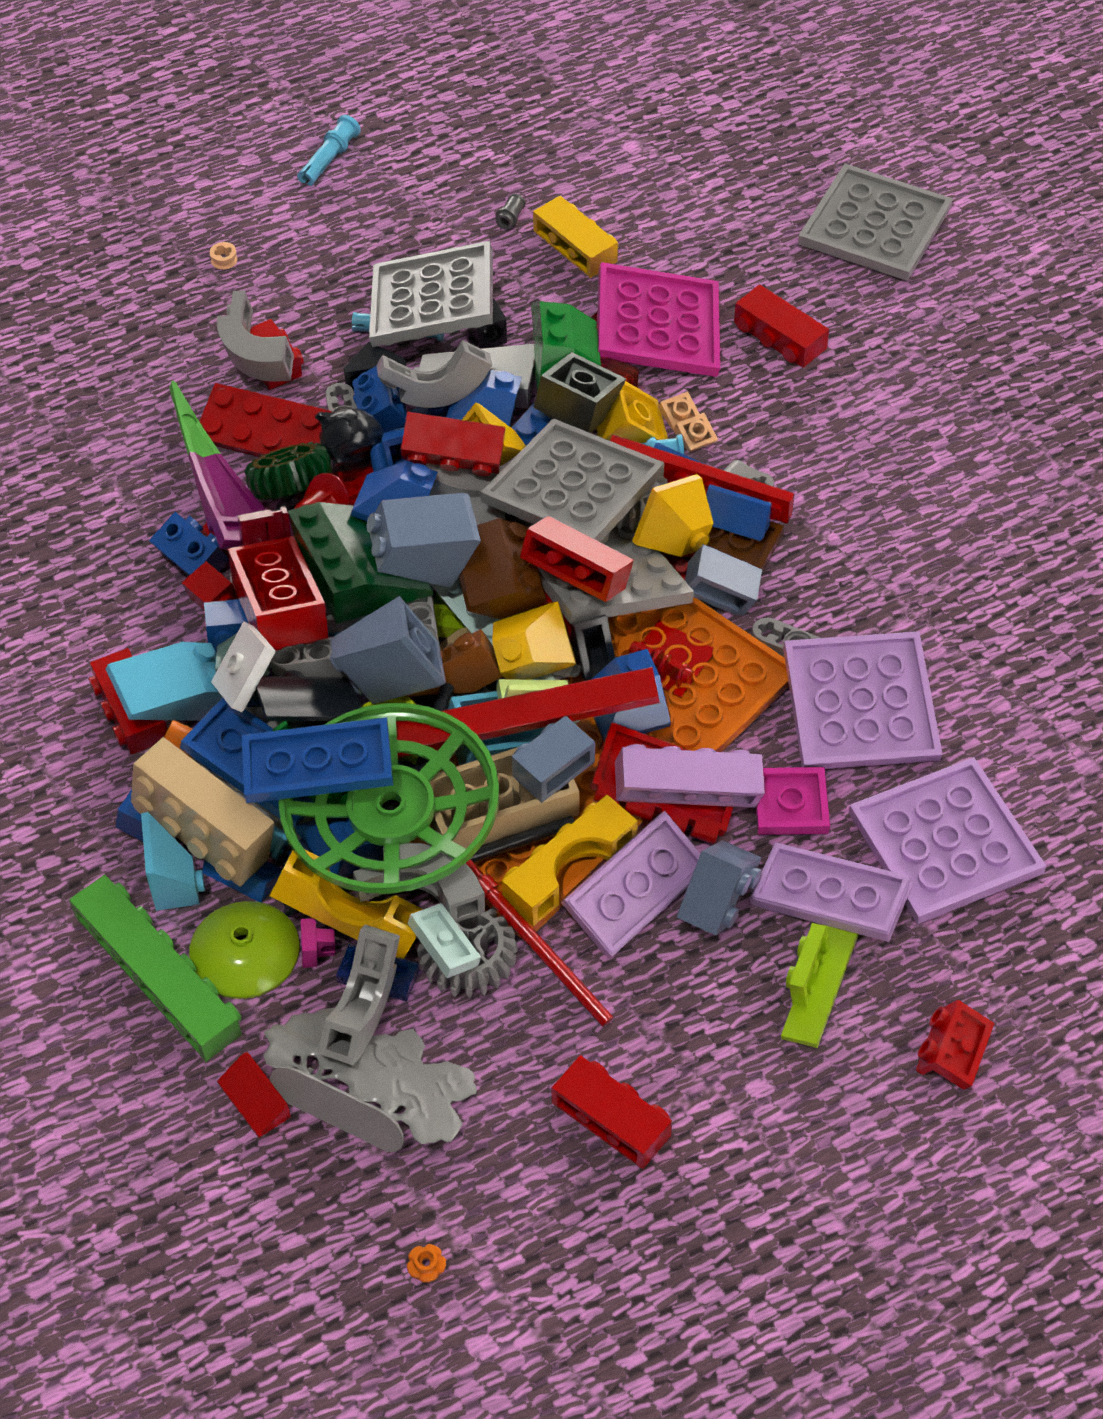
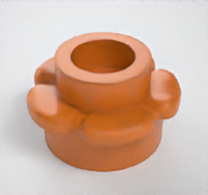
(430, 1272)

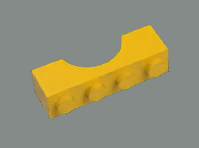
(596, 833)
(336, 908)

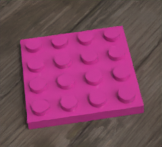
(658, 319)

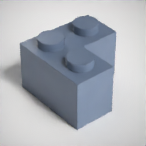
(716, 884)

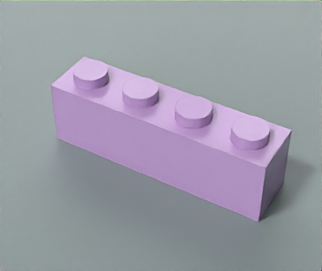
(689, 776)

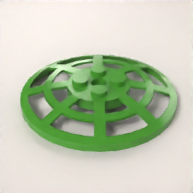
(413, 814)

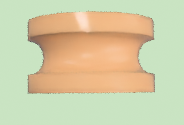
(223, 262)

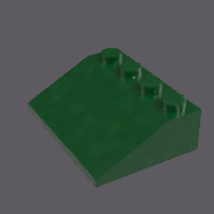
(343, 563)

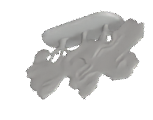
(385, 1073)

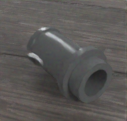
(510, 211)

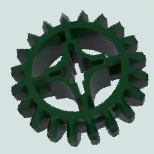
(287, 470)

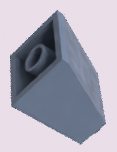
(424, 537)
(389, 654)

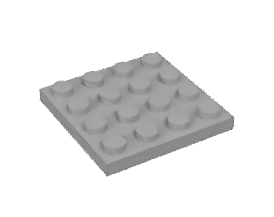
(875, 221)
(432, 294)
(573, 480)
(650, 586)

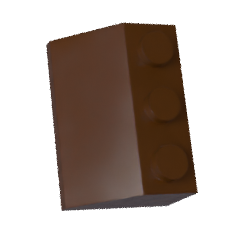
(496, 577)

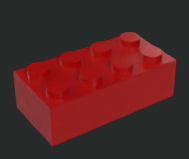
(278, 592)

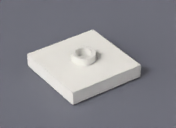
(243, 666)

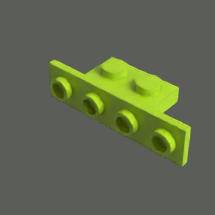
(816, 982)

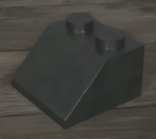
(578, 392)

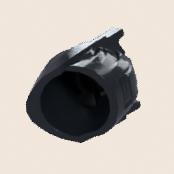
(349, 436)

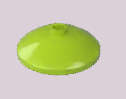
(248, 965)

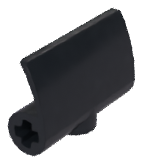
(304, 698)

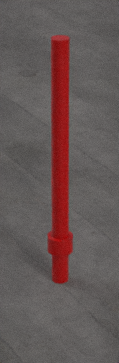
(540, 947)

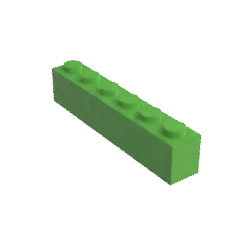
(156, 967)

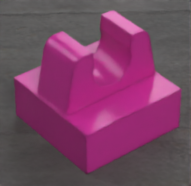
(315, 942)

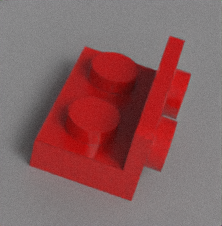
(955, 1043)

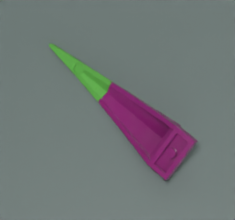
(218, 486)

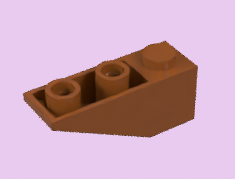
(468, 664)

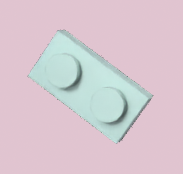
(444, 940)

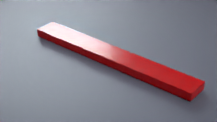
(541, 708)

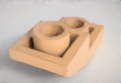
(685, 420)

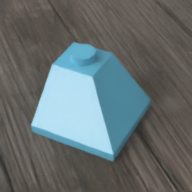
(169, 868)

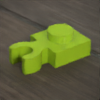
(445, 619)

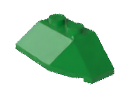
(558, 332)

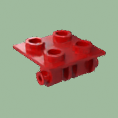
(672, 662)

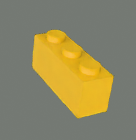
(575, 235)

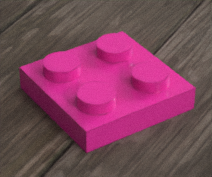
(793, 802)

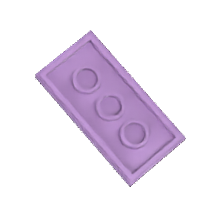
(634, 885)
(832, 891)

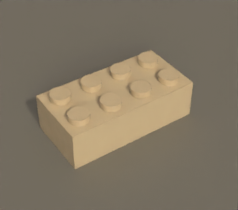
(517, 806)
(201, 812)

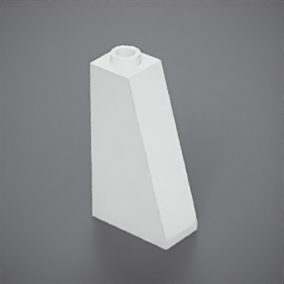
(513, 359)

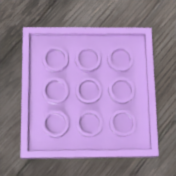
(861, 700)
(948, 837)

